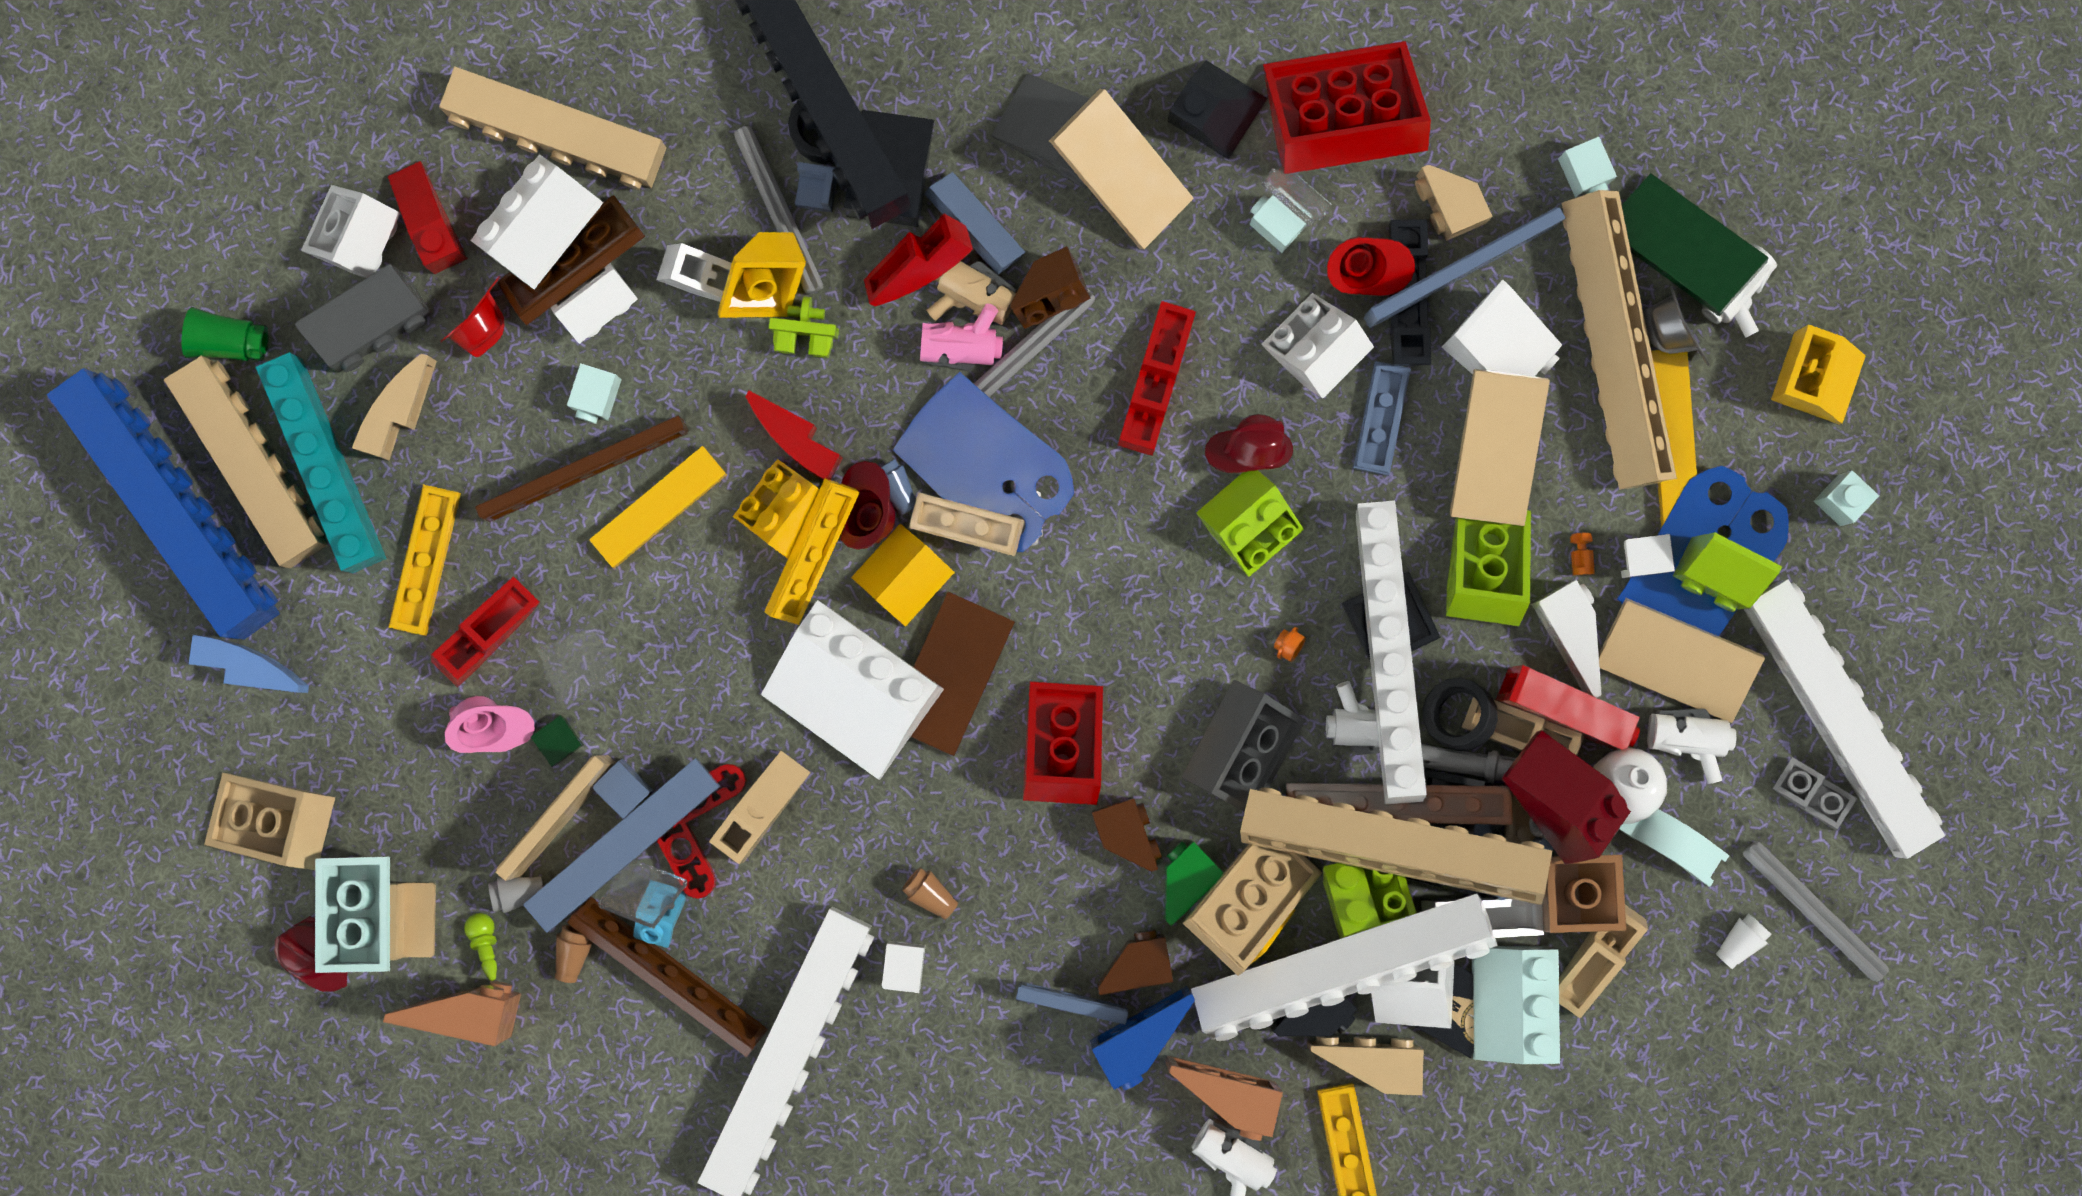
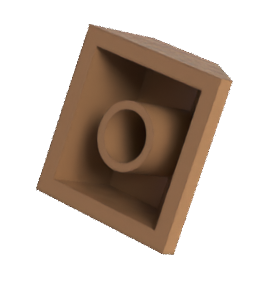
(1585, 896)

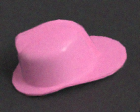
(486, 727)

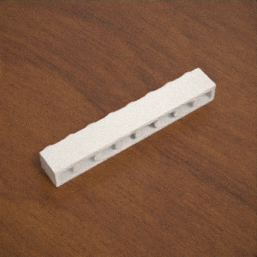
(1390, 653)
(1844, 720)
(1344, 967)
(785, 1053)

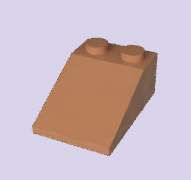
(474, 1015)
(1240, 1099)

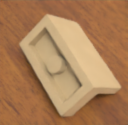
(412, 920)

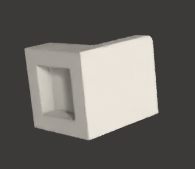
(1648, 556)
(903, 966)

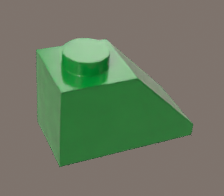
(1187, 879)

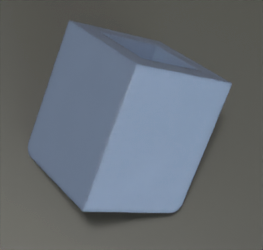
(815, 187)
(622, 788)

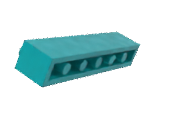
(321, 463)

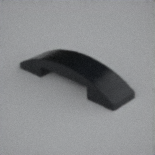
(1409, 328)

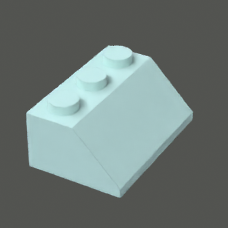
(352, 914)
(1517, 1005)

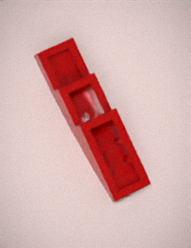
(1156, 378)

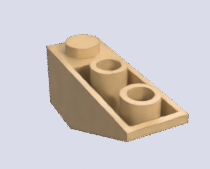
(759, 808)
(1386, 1067)

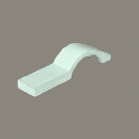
(1678, 844)

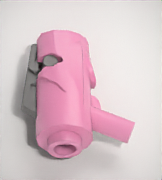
(962, 345)

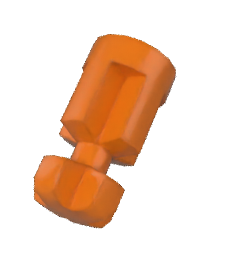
(1582, 558)

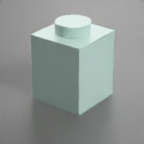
(1587, 167)
(1276, 222)
(593, 393)
(1846, 498)

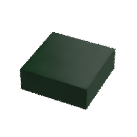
(556, 740)

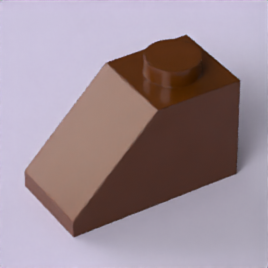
(1138, 964)

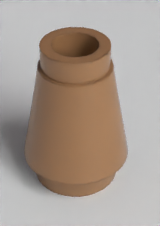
(929, 893)
(570, 954)

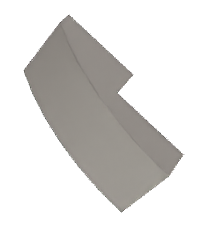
(1814, 793)

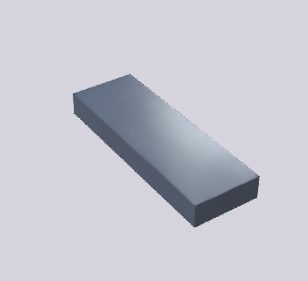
(985, 232)
(1381, 418)
(1072, 1002)

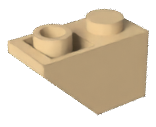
(1455, 201)

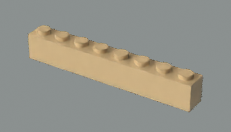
(1618, 340)
(1396, 846)

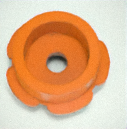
(1289, 644)

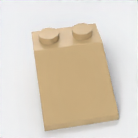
(269, 821)

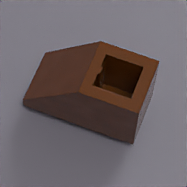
(1049, 288)
(1124, 834)

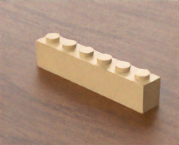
(553, 128)
(246, 462)

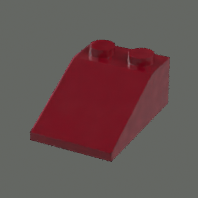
(1566, 799)

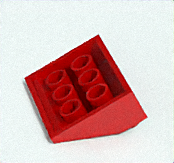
(1346, 107)

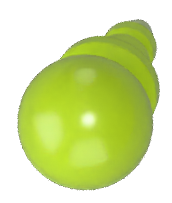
(480, 931)

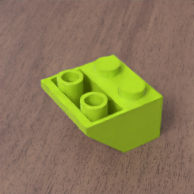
(1250, 520)
(1365, 898)

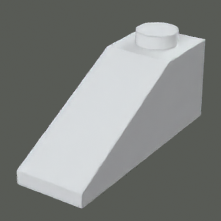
(694, 271)
(1573, 628)

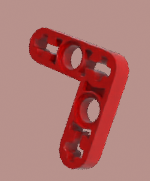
(703, 868)

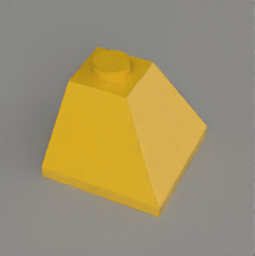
(763, 277)

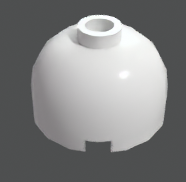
(1638, 780)

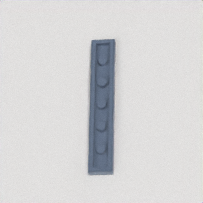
(1463, 267)
(621, 845)

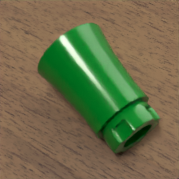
(222, 337)

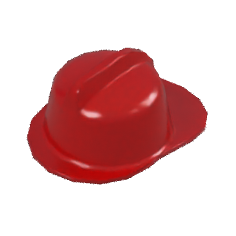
(1370, 266)
(481, 328)

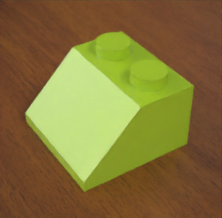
(1725, 571)

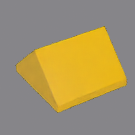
(903, 574)

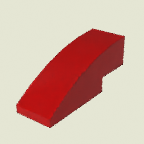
(918, 261)
(795, 437)
(484, 631)

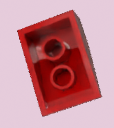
(1063, 743)

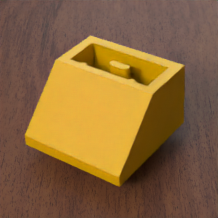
(1819, 374)
(778, 507)

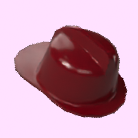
(1252, 446)
(872, 513)
(297, 956)

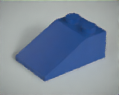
(1132, 1048)

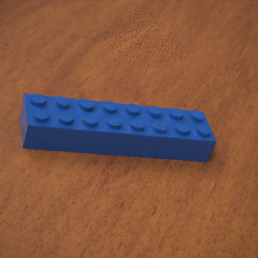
(165, 504)

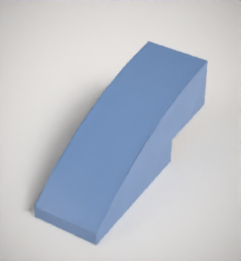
(244, 665)

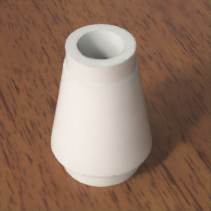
(1743, 941)

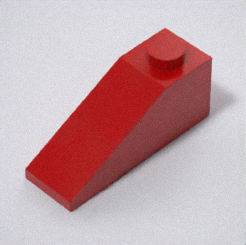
(426, 219)

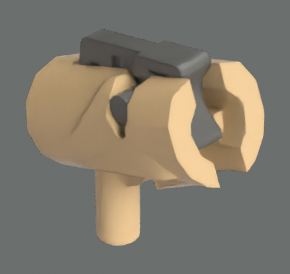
(973, 288)

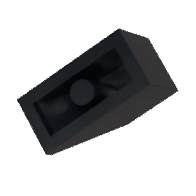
(1318, 1021)

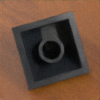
(1216, 109)

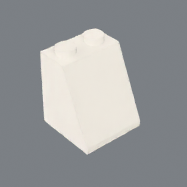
(1504, 337)

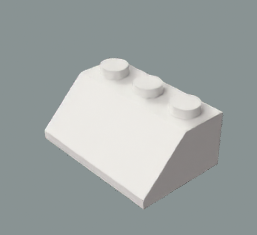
(536, 221)

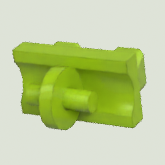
(820, 334)

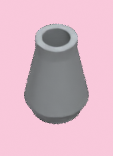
(513, 893)

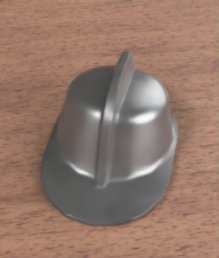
(1668, 328)

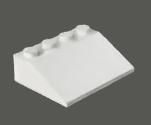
(850, 690)

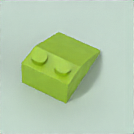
(1489, 571)

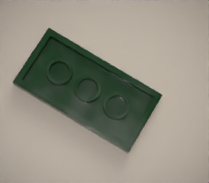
(1689, 245)

